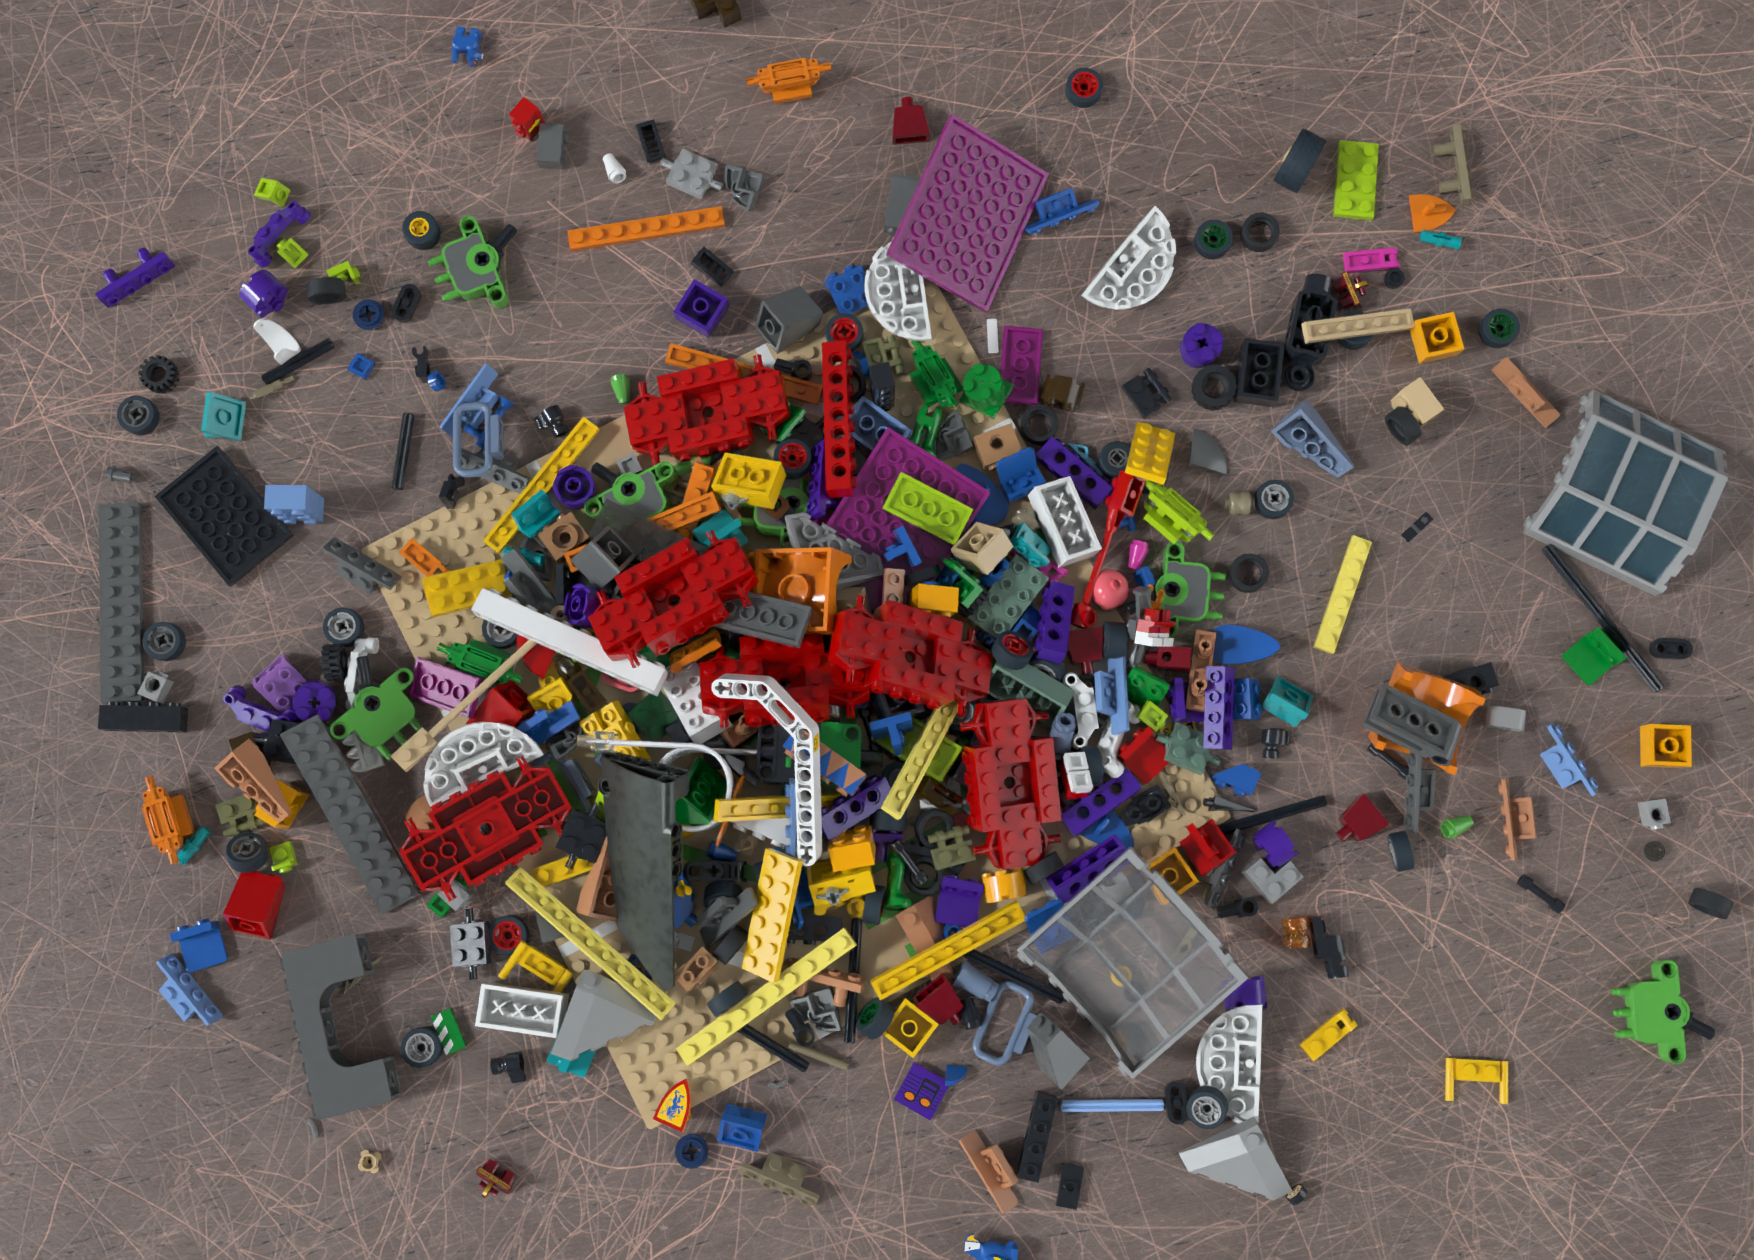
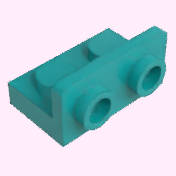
(535, 514)
(1030, 546)

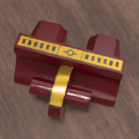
(1352, 299)
(503, 1183)

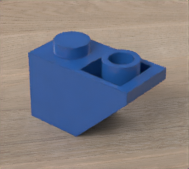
(1028, 623)
(1240, 778)

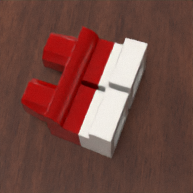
(1154, 628)
(1075, 775)

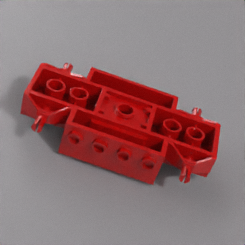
(679, 418)
(649, 587)
(939, 667)
(811, 676)
(1013, 812)
(458, 843)

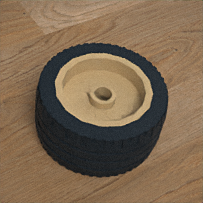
(1299, 160)

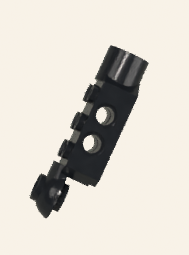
(1309, 305)

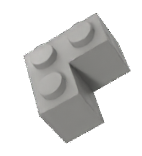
(1271, 884)

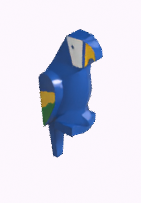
(990, 1250)

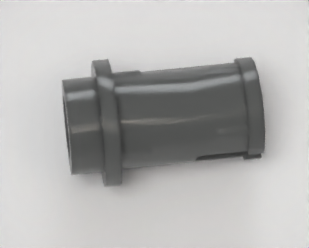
(114, 473)

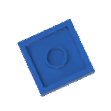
(905, 547)
(893, 728)
(741, 1127)

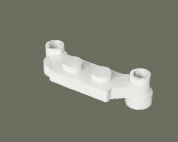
(362, 648)
(1085, 709)
(1110, 744)

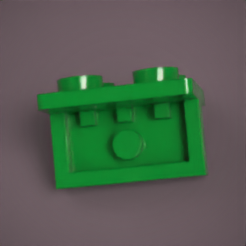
(1145, 686)

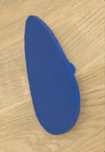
(996, 505)
(1242, 645)
(1106, 827)

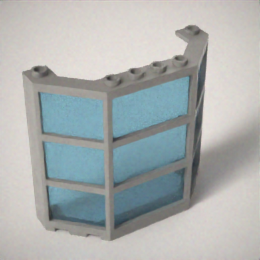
(1631, 495)

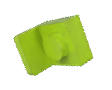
(272, 191)
(291, 252)
(344, 271)
(1152, 716)
(283, 857)

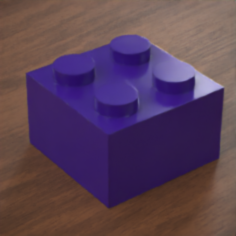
(701, 308)

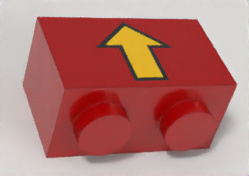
(526, 119)

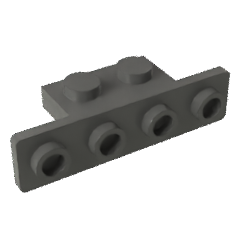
(502, 471)
(360, 568)
(527, 585)
(1420, 791)
(1220, 875)
(725, 915)

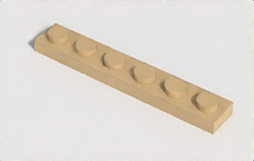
(1357, 325)

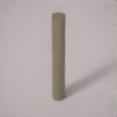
(818, 1055)

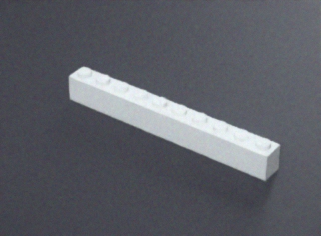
(566, 640)

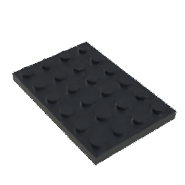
(223, 516)

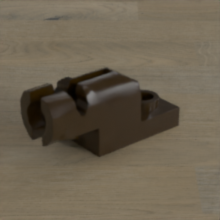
(581, 685)
(935, 794)

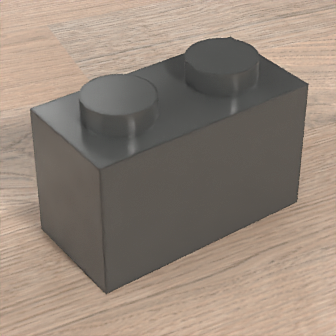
(551, 146)

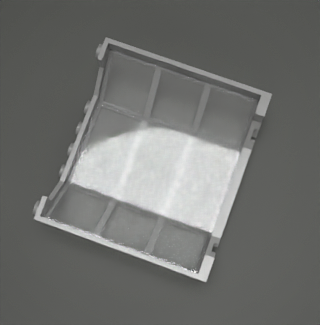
(1134, 960)

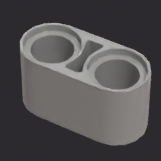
(1505, 718)

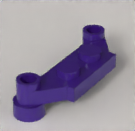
(273, 228)
(253, 713)

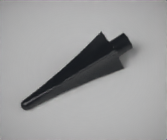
(1220, 804)

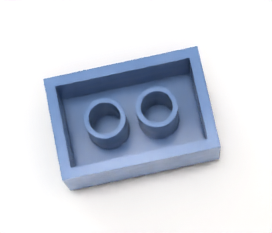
(871, 424)
(294, 504)

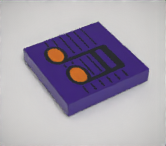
(921, 1091)

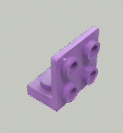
(279, 683)

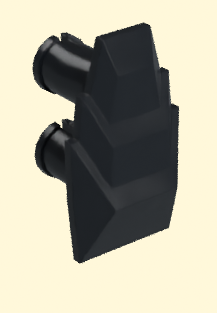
(1145, 807)

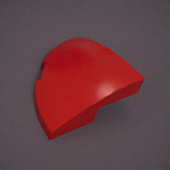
(536, 659)

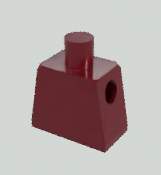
(909, 123)
(1085, 648)
(1179, 661)
(1360, 820)
(939, 1001)

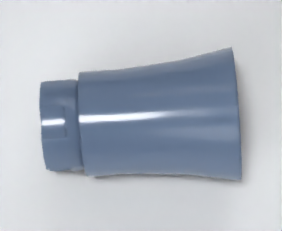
(1062, 732)
(974, 982)

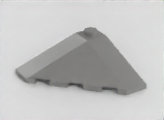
(808, 534)
(598, 1014)
(1239, 1158)

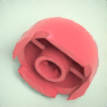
(1110, 590)

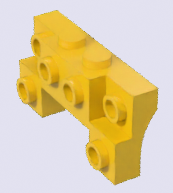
(614, 719)

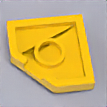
(551, 695)

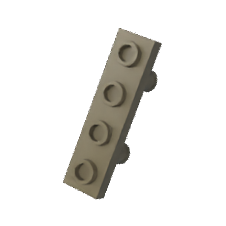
(1463, 174)

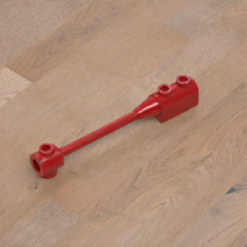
(1121, 503)

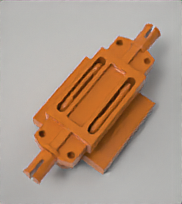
(789, 79)
(166, 819)

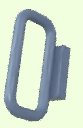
(493, 439)
(576, 776)
(1020, 1034)

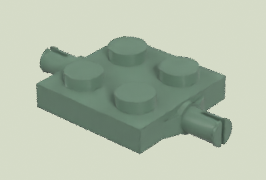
(1186, 748)

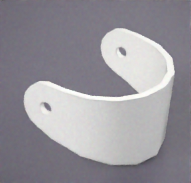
(278, 339)

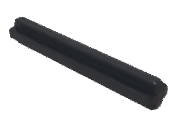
(298, 361)
(402, 451)
(774, 1047)

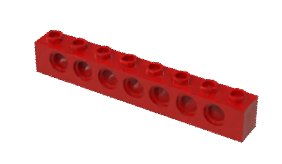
(832, 353)

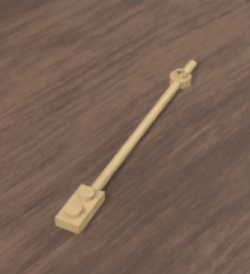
(423, 741)

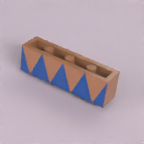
(833, 768)

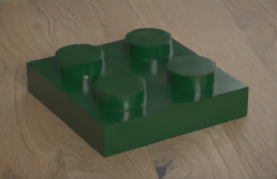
(653, 716)

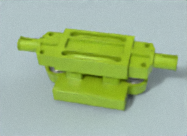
(1173, 514)

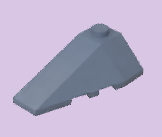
(1309, 435)

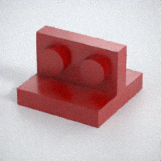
(1207, 846)

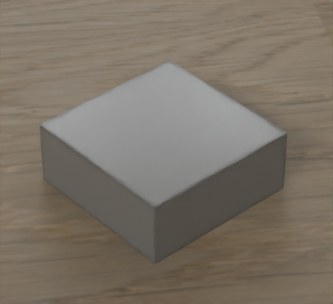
(629, 464)

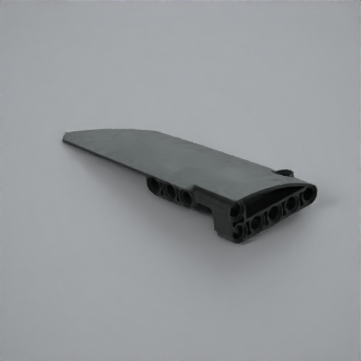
(644, 854)

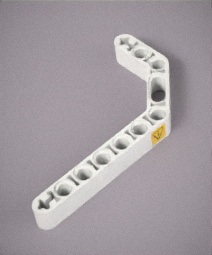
(806, 852)

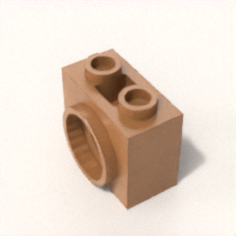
(990, 456)
(553, 534)
(697, 969)

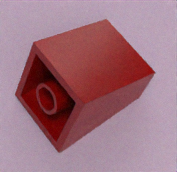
(504, 705)
(255, 904)

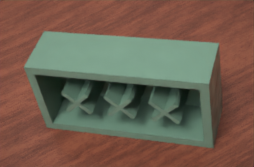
(1008, 598)
(1030, 683)

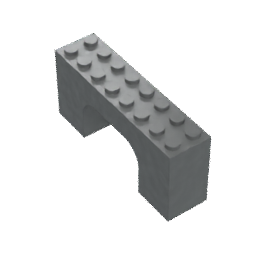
(333, 1080)

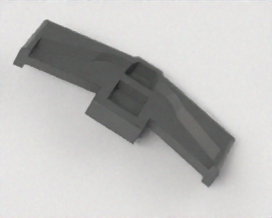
(1143, 601)

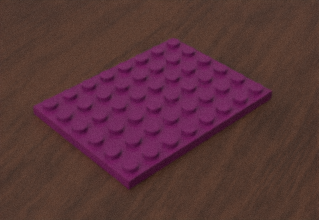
(967, 213)
(869, 525)

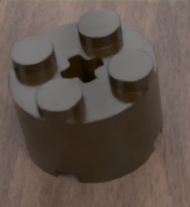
(1062, 392)

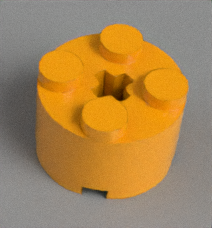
(1004, 885)

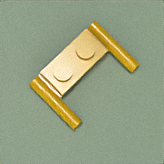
(539, 964)
(1476, 1071)

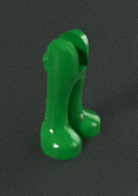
(931, 424)
(893, 897)

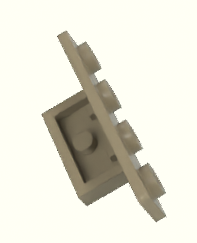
(782, 1176)

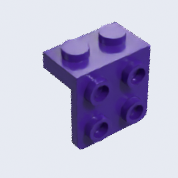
(1178, 695)
(958, 901)

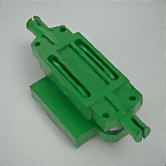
(934, 377)
(479, 660)

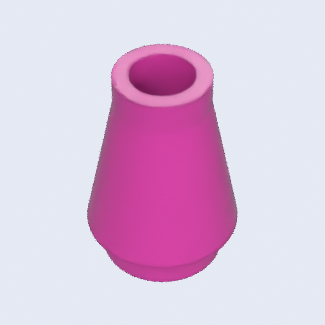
(1137, 554)

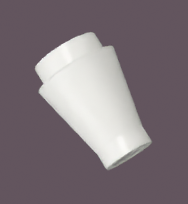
(615, 171)

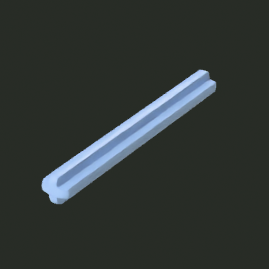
(1106, 1105)

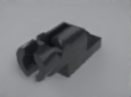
(1328, 947)

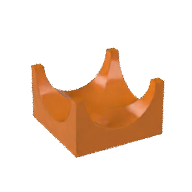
(803, 578)
(1439, 693)

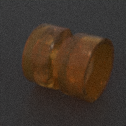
(1298, 925)

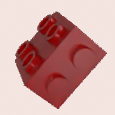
(1143, 755)

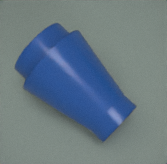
(722, 852)

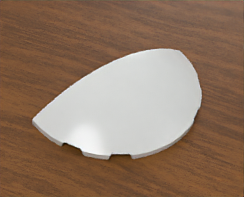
(1137, 267)
(897, 297)
(472, 754)
(1232, 1060)

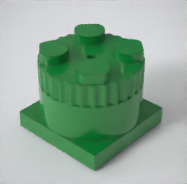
(985, 390)

